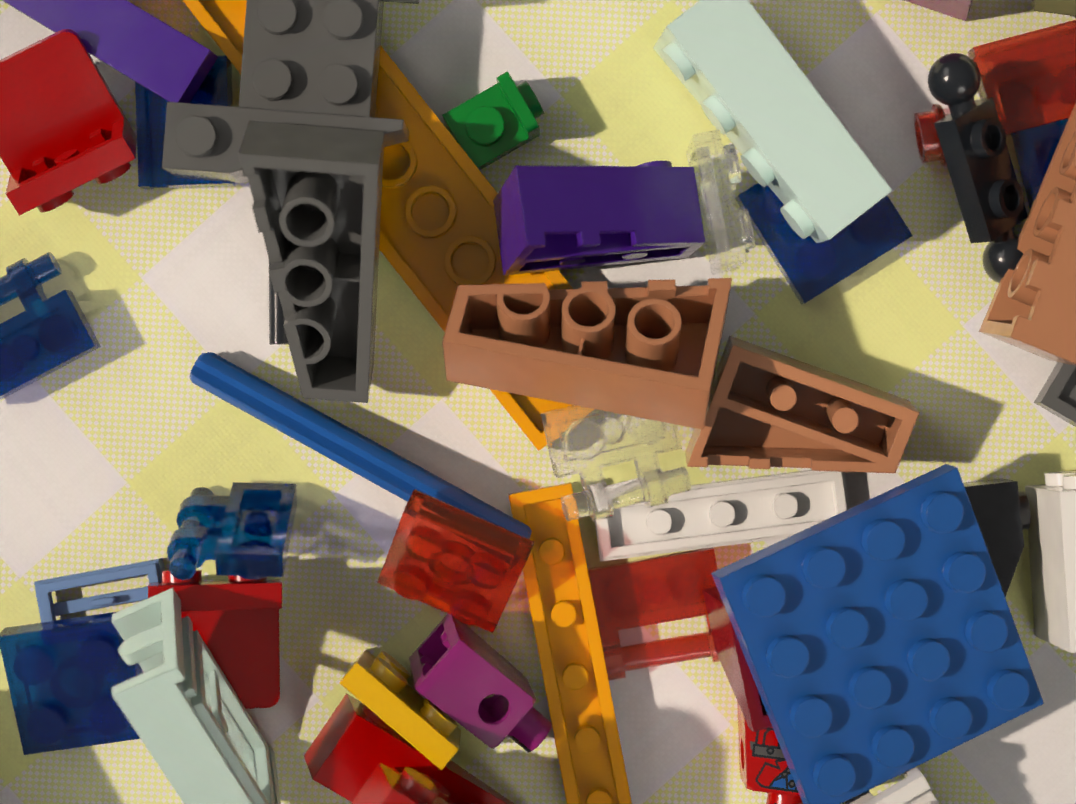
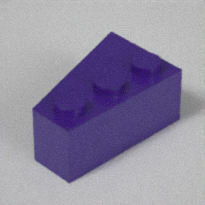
(596, 216)

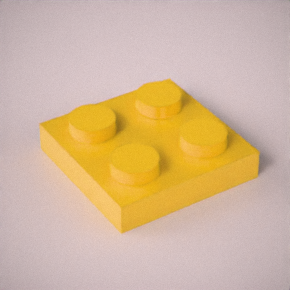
(384, 689)

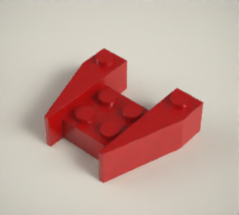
(375, 765)

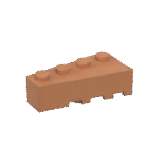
(1038, 298)
(593, 345)

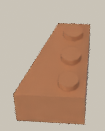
(796, 415)

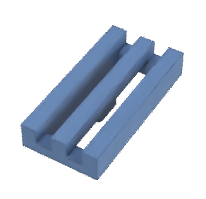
(49, 610)

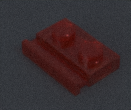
(1030, 76)

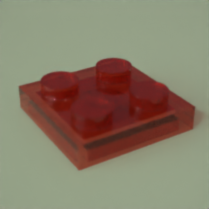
(454, 561)

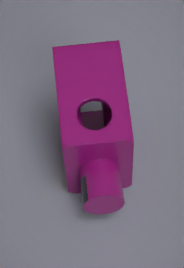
(460, 670)

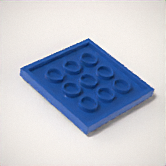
(879, 638)

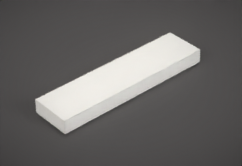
(724, 514)

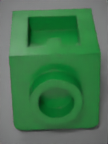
(495, 121)

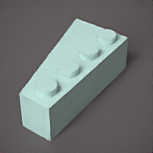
(771, 116)

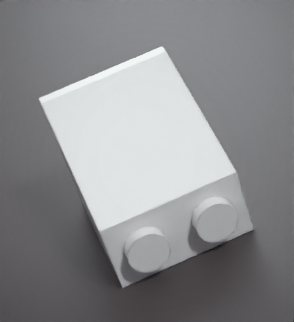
(1054, 558)

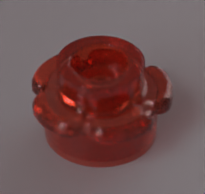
(926, 135)

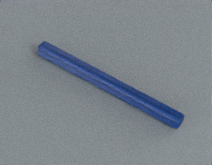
(336, 439)

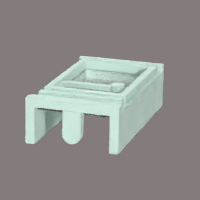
(190, 709)

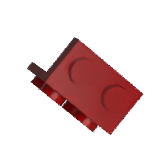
(58, 123)
(238, 627)

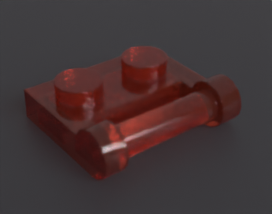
(649, 594)

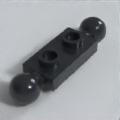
(978, 162)

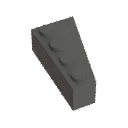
(321, 230)

